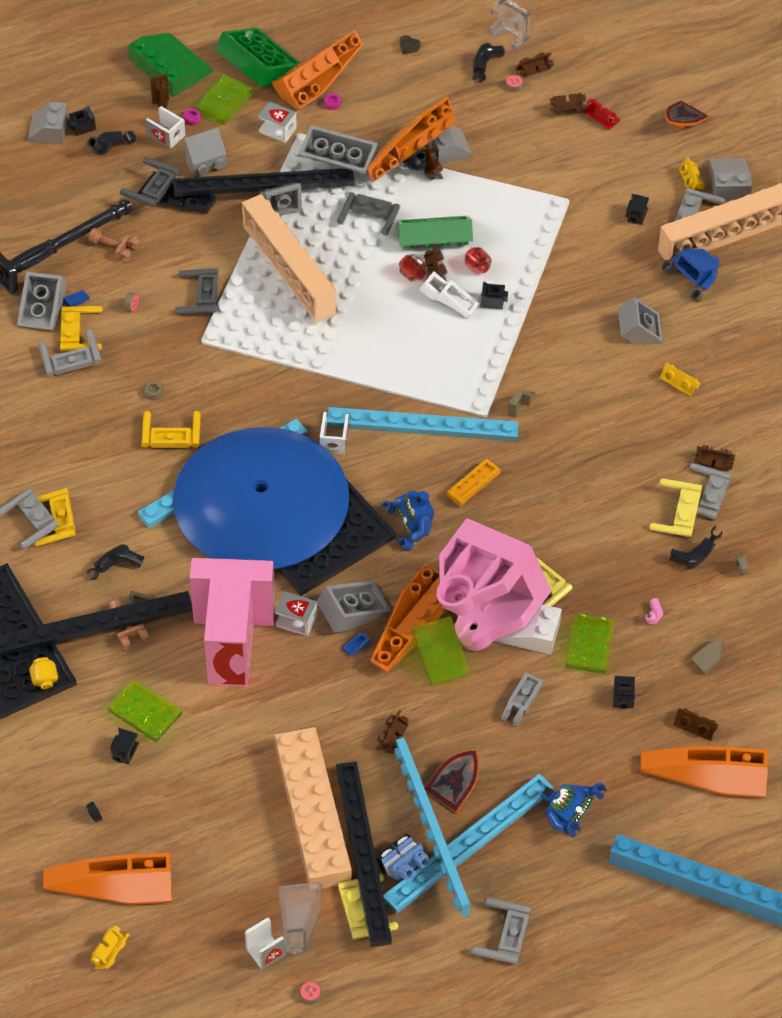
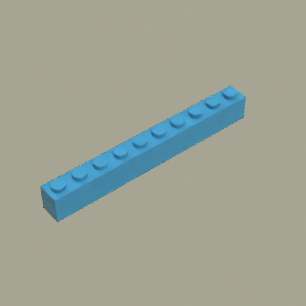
(697, 879)

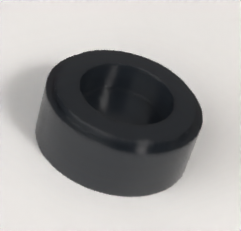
(94, 812)

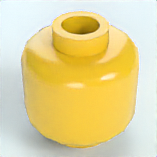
(43, 673)

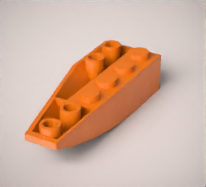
(317, 72)
(412, 138)
(415, 607)
(711, 768)
(116, 879)

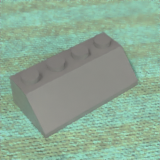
(338, 149)

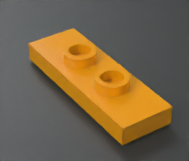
(473, 482)

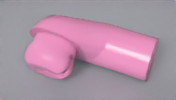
(656, 613)

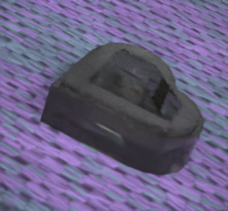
(409, 45)

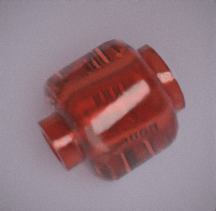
(477, 260)
(412, 267)

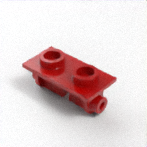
(601, 115)

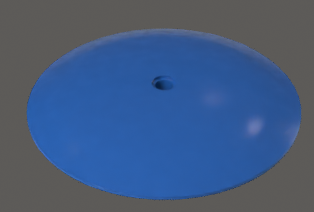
(261, 497)

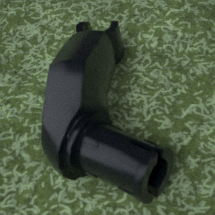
(481, 58)
(107, 140)
(416, 161)
(698, 554)
(115, 556)

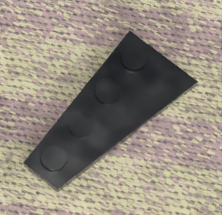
(195, 203)

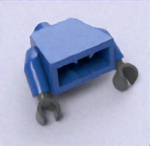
(696, 266)

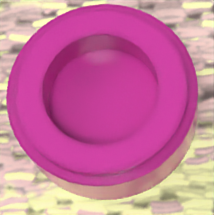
(332, 101)
(191, 117)

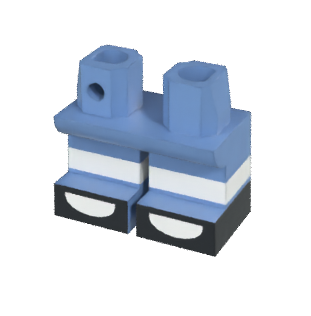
(402, 858)

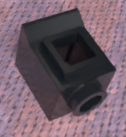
(82, 121)
(637, 209)
(493, 296)
(623, 700)
(124, 746)

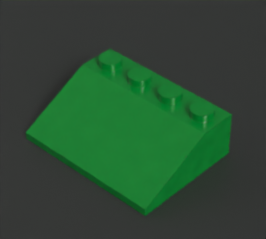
(255, 55)
(167, 56)

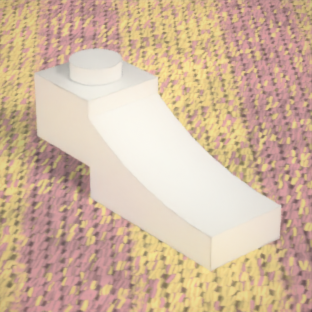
(449, 294)

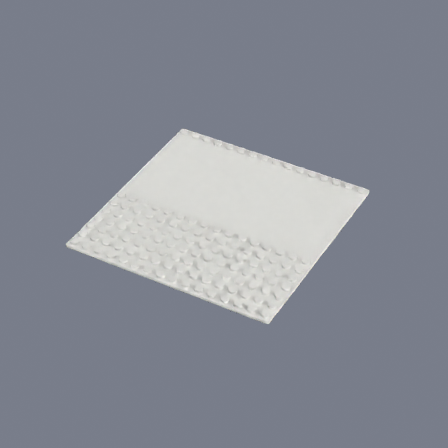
(383, 324)

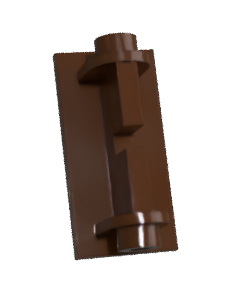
(540, 61)
(160, 90)
(575, 103)
(433, 168)
(434, 259)
(721, 457)
(693, 723)
(396, 725)

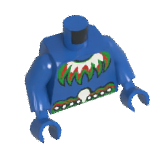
(415, 513)
(570, 805)

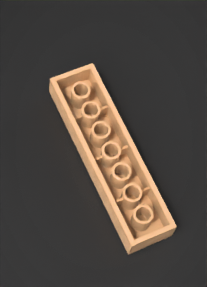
(723, 223)
(289, 258)
(313, 807)

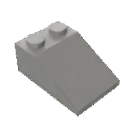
(730, 178)
(41, 300)
(352, 605)

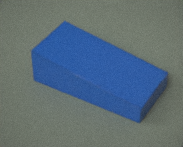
(76, 298)
(356, 644)

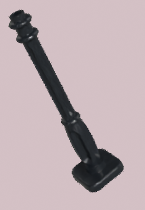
(33, 256)

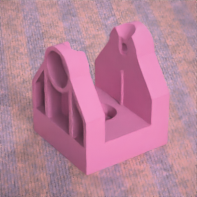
(494, 584)

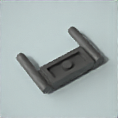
(157, 185)
(371, 207)
(206, 291)

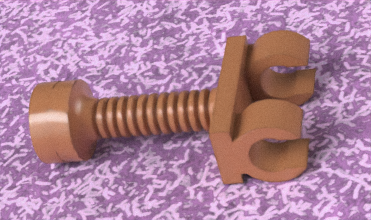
(120, 253)
(130, 632)

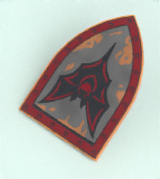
(684, 115)
(455, 779)

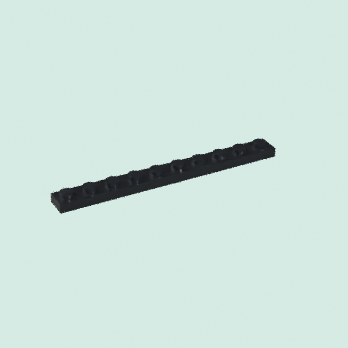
(261, 181)
(95, 623)
(364, 855)

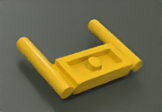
(71, 327)
(170, 436)
(62, 514)

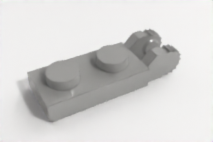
(523, 697)

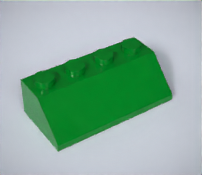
(435, 231)

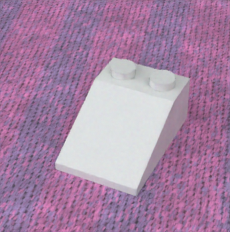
(539, 633)

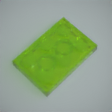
(224, 99)
(590, 643)
(440, 651)
(145, 710)

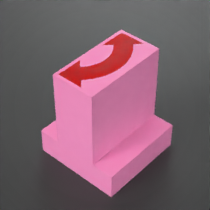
(231, 600)

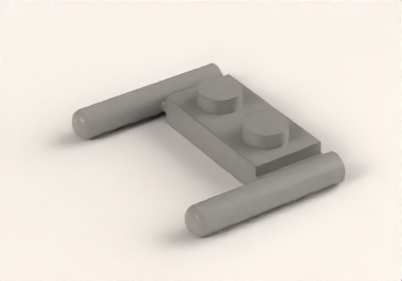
(692, 202)
(71, 360)
(713, 492)
(35, 512)
(512, 933)

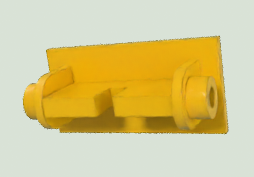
(691, 175)
(679, 379)
(104, 956)

